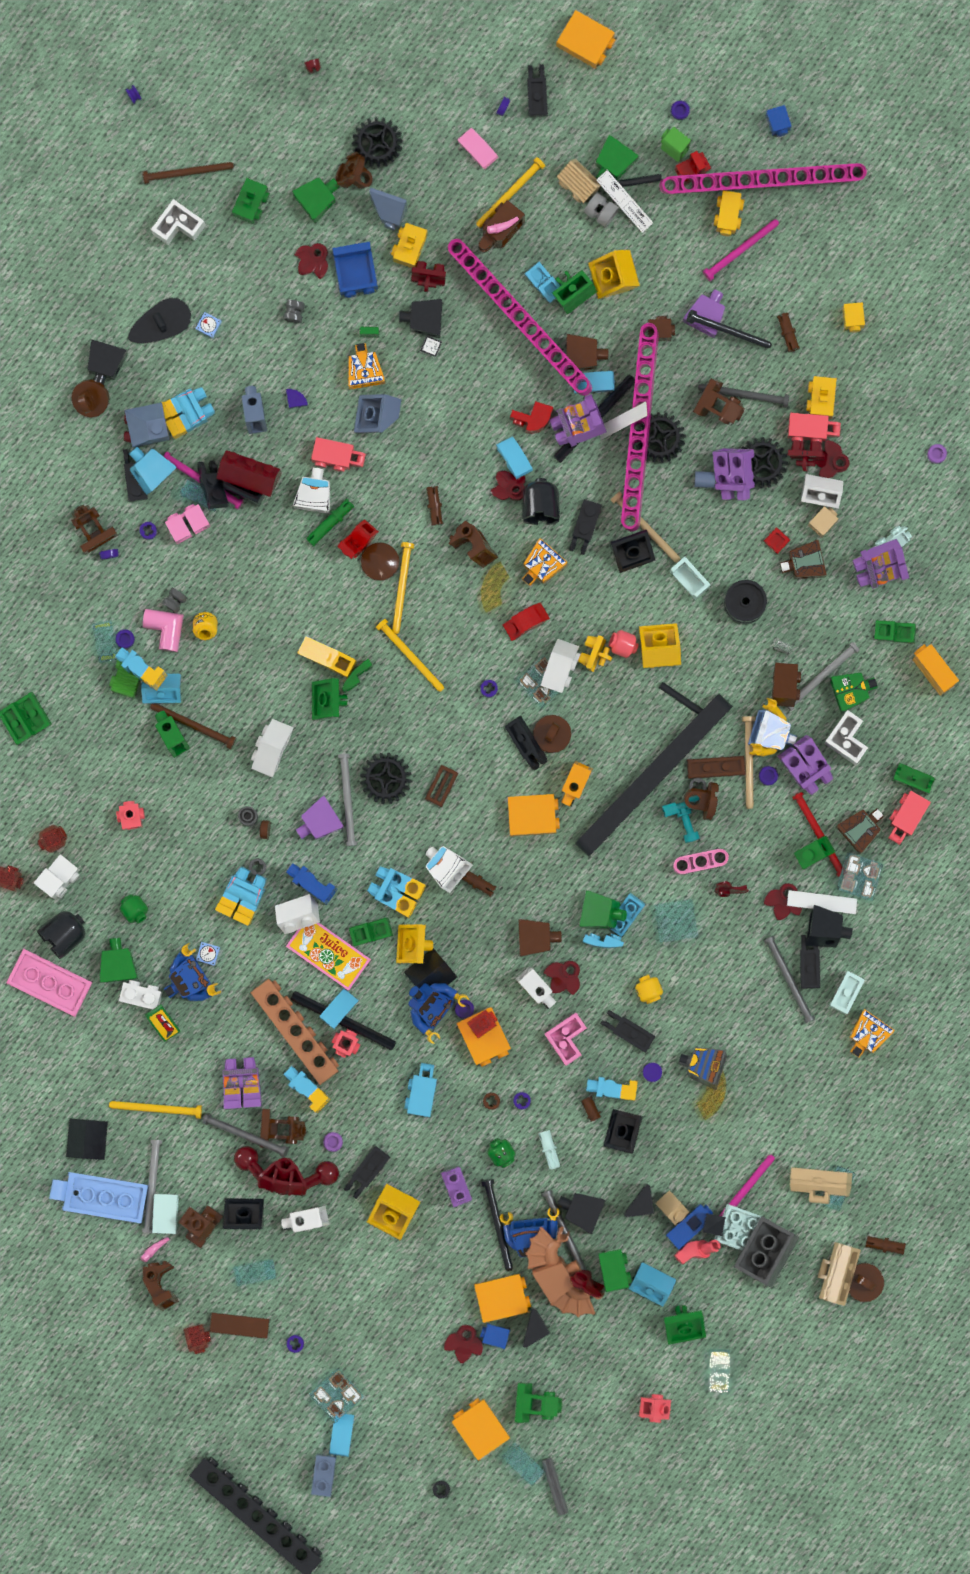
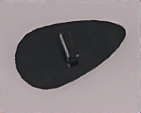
(161, 322)

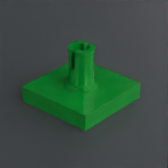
(326, 699)
(684, 1326)

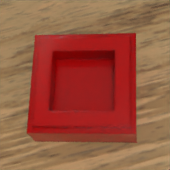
(777, 540)

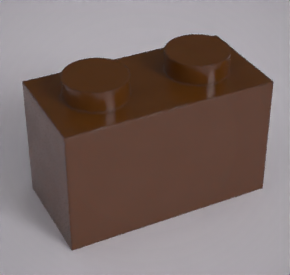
(785, 684)

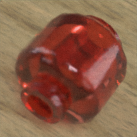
(52, 838)

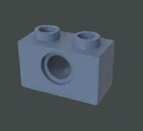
(323, 1475)

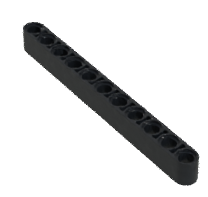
(653, 775)

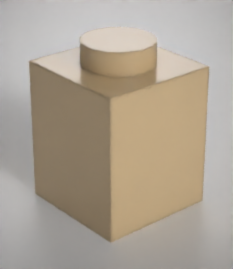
(823, 521)
(672, 1208)

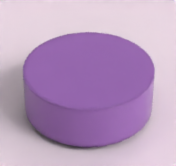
(937, 453)
(333, 1141)

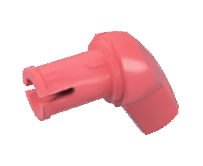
(697, 1249)

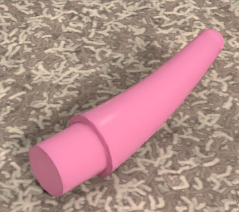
(496, 228)
(153, 1249)

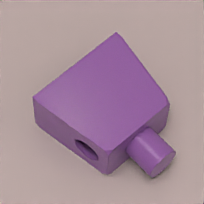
(710, 309)
(319, 820)

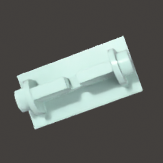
(896, 533)

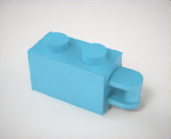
(421, 1092)

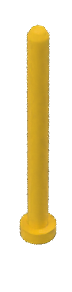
(538, 164)
(402, 585)
(409, 654)
(157, 1108)

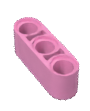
(708, 856)

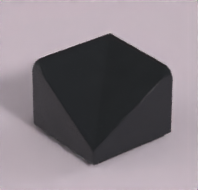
(714, 1224)

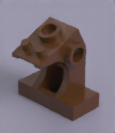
(732, 410)
(84, 515)
(481, 550)
(270, 1126)
(200, 1225)
(161, 1298)

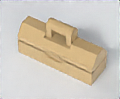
(829, 1181)
(840, 1273)

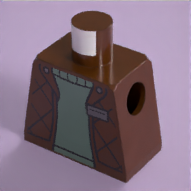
(805, 562)
(861, 829)

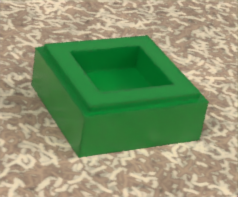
(371, 332)

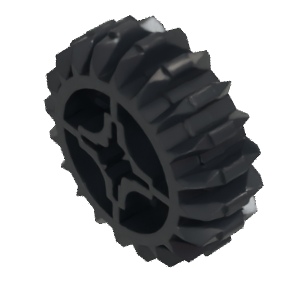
(386, 128)
(668, 433)
(769, 468)
(383, 794)

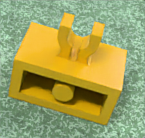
(410, 245)
(822, 396)

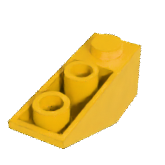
(327, 657)

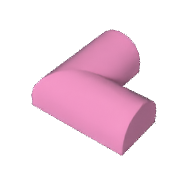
(169, 624)
(561, 1037)

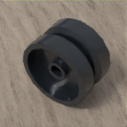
(744, 613)

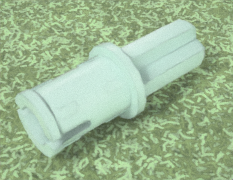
(549, 1149)

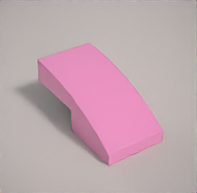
(478, 148)

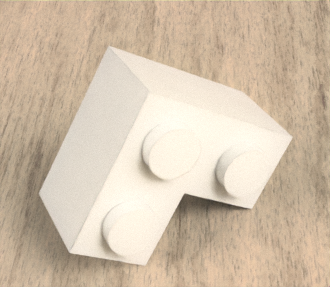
(177, 218)
(562, 660)
(842, 739)
(271, 747)
(57, 877)

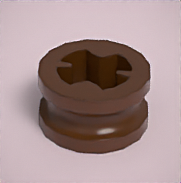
(486, 1103)

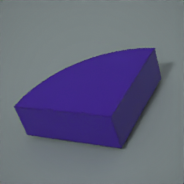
(296, 399)

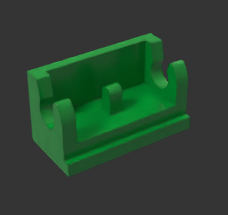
(913, 779)

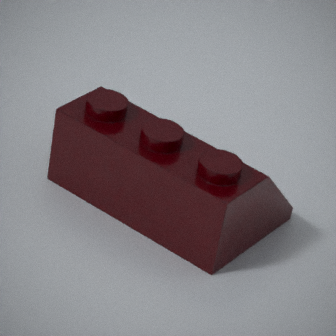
(248, 473)

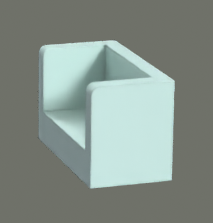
(690, 578)
(847, 992)
(165, 1213)

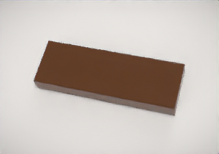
(716, 767)
(239, 1325)

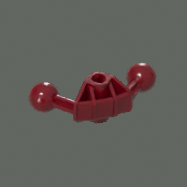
(284, 1175)

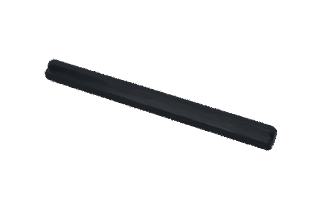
(604, 408)
(346, 1022)

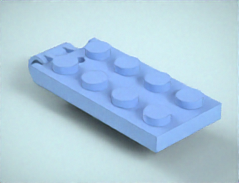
(101, 1197)

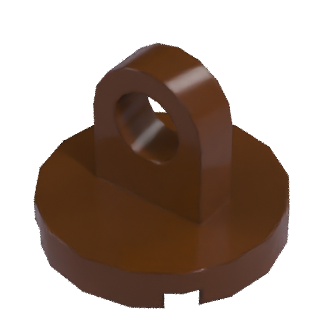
(352, 170)
(90, 398)
(552, 733)
(707, 800)
(866, 1283)

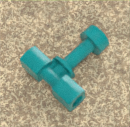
(683, 811)

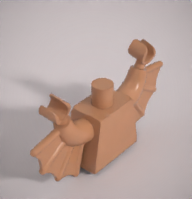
(554, 1274)

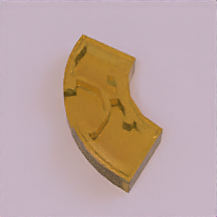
(492, 587)
(712, 1099)

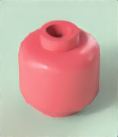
(623, 643)

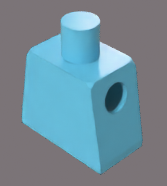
(150, 468)

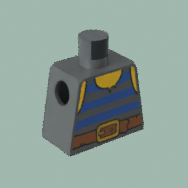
(705, 1065)

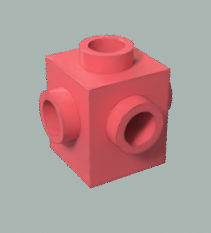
(133, 822)
(338, 1043)
(655, 1408)

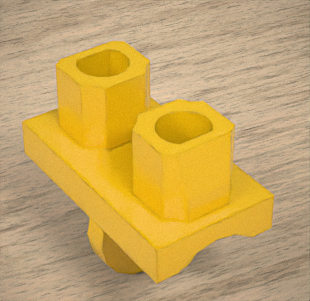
(597, 645)

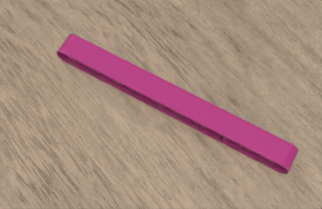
(772, 178)
(513, 310)
(642, 436)

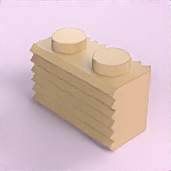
(578, 181)

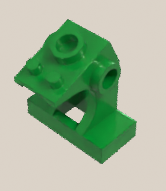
(550, 1404)

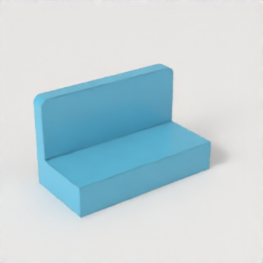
(167, 693)
(652, 1284)

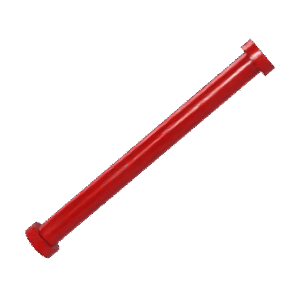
(816, 828)

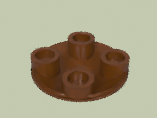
(380, 561)

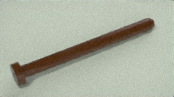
(186, 171)
(196, 726)

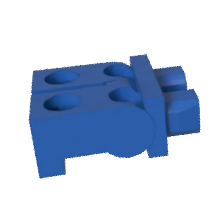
(309, 882)

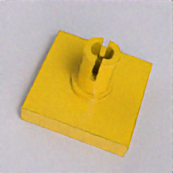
(412, 944)

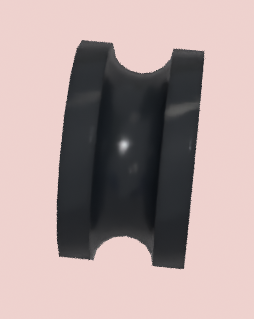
(435, 1488)

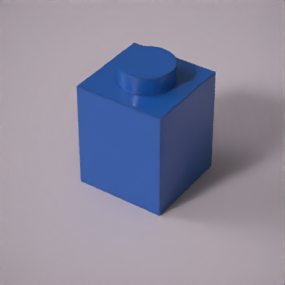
(778, 121)
(495, 1335)

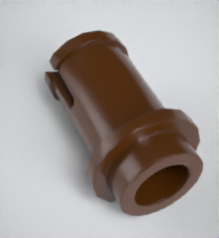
(591, 1109)

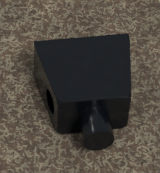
(424, 317)
(105, 361)
(826, 928)
(582, 1210)

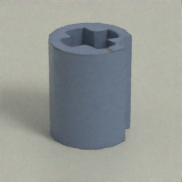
(704, 479)

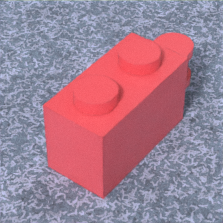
(811, 427)
(335, 455)
(908, 815)

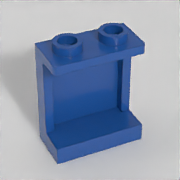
(355, 269)

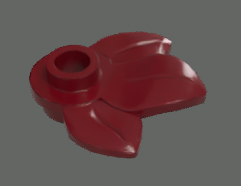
(310, 262)
(832, 453)
(506, 485)
(725, 888)
(779, 901)
(561, 979)
(583, 1280)
(464, 1346)

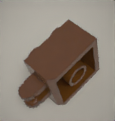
(504, 213)

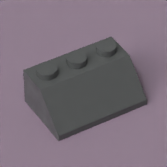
(766, 1252)

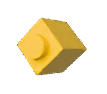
(853, 316)

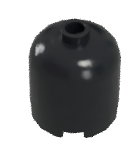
(540, 502)
(63, 932)

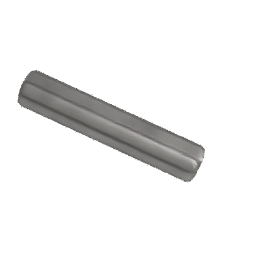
(555, 1486)

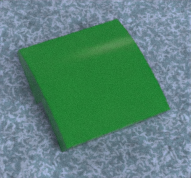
(24, 718)

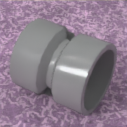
(606, 214)

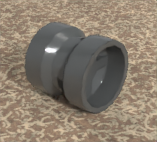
(294, 311)
(171, 603)
(248, 816)

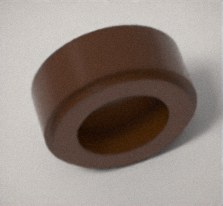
(265, 829)

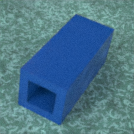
(689, 1226)

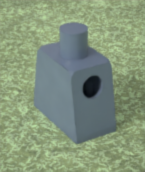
(254, 411)

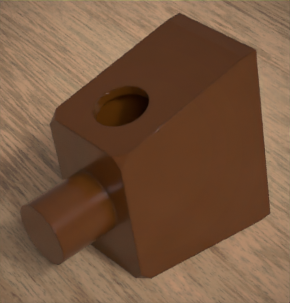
(584, 352)
(536, 937)

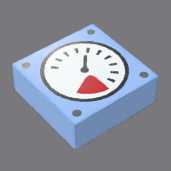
(208, 325)
(208, 953)

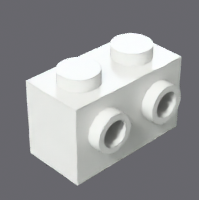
(822, 491)
(297, 914)
(140, 996)

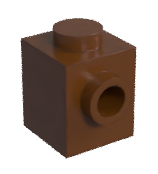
(664, 327)

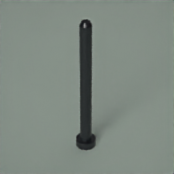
(693, 317)
(497, 1223)

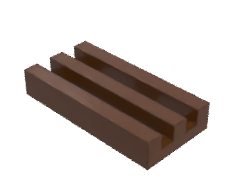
(434, 800)

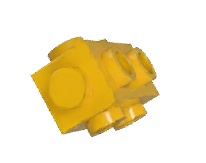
(728, 219)

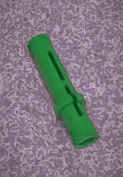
(335, 517)

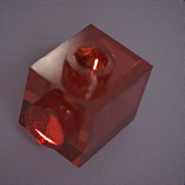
(10, 878)
(482, 1023)
(197, 1338)

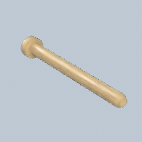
(653, 535)
(748, 761)

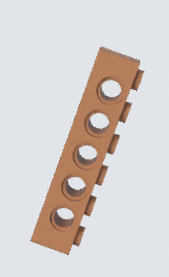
(261, 995)

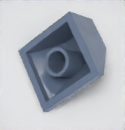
(389, 208)
(376, 413)
(147, 425)

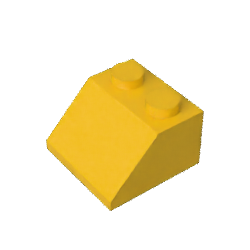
(614, 273)
(660, 645)
(393, 1211)

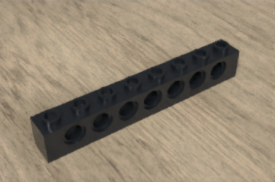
(305, 1565)

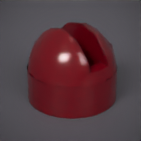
(315, 63)

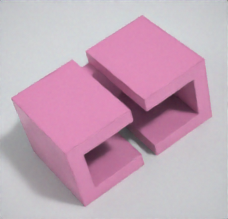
(195, 518)

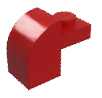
(694, 165)
(536, 421)
(358, 539)
(525, 621)

